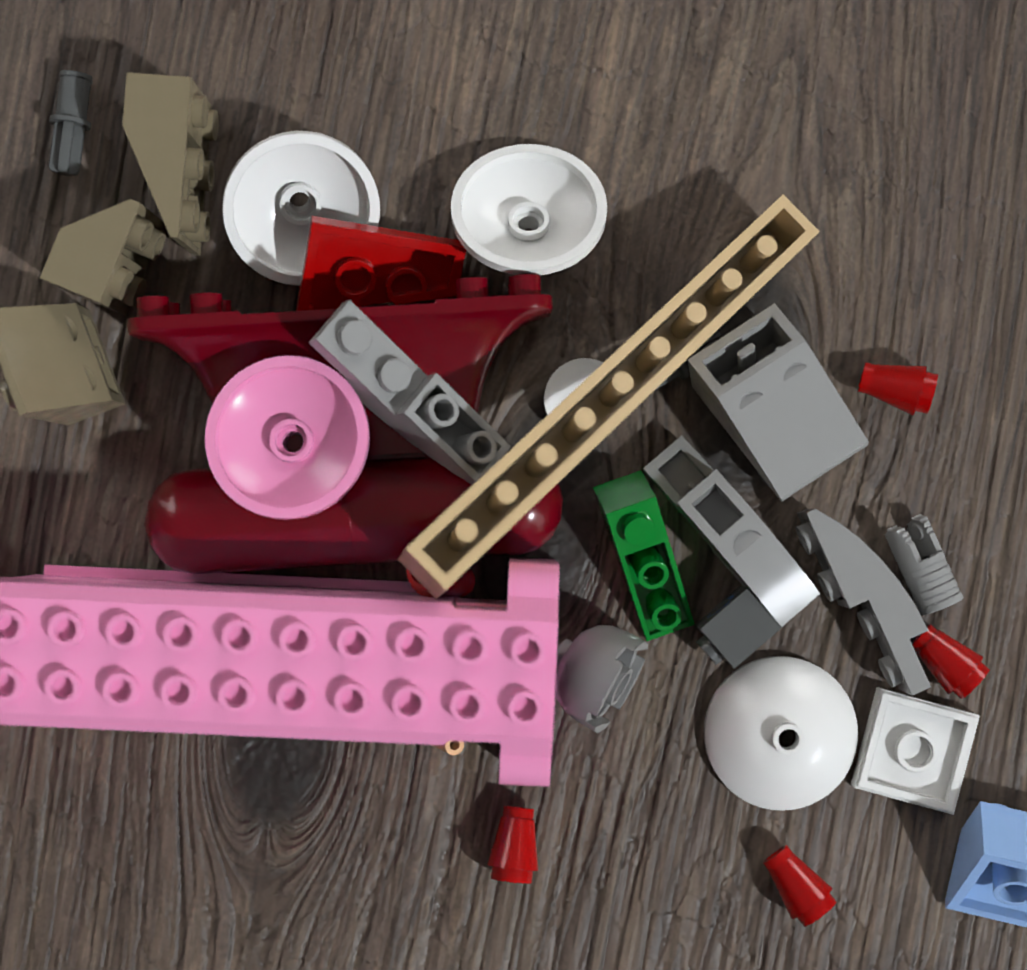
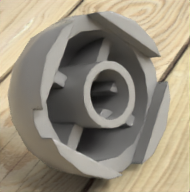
(597, 673)

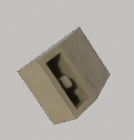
(170, 135)
(55, 364)

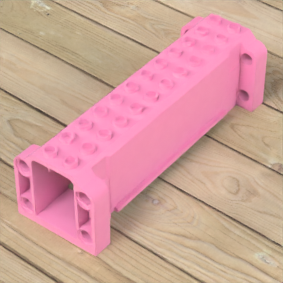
(285, 658)

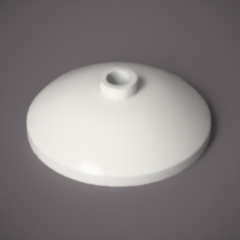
(528, 190)
(257, 205)
(753, 711)

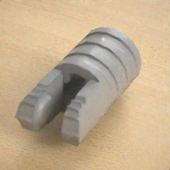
(923, 565)

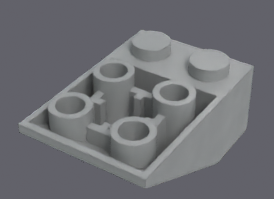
(776, 402)

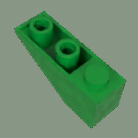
(644, 554)

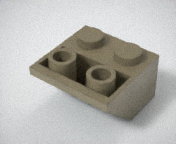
(107, 255)

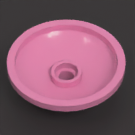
(257, 417)

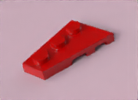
(375, 265)

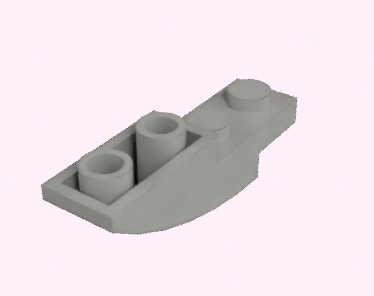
(406, 398)
(732, 530)
(859, 576)

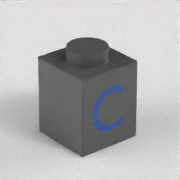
(735, 628)

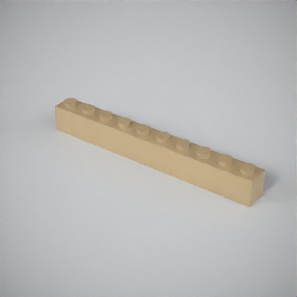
(605, 398)

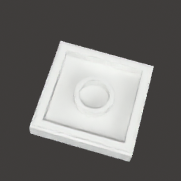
(915, 750)

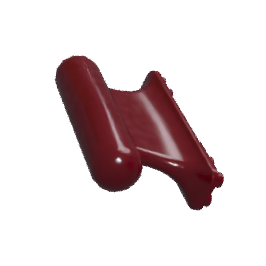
(400, 488)

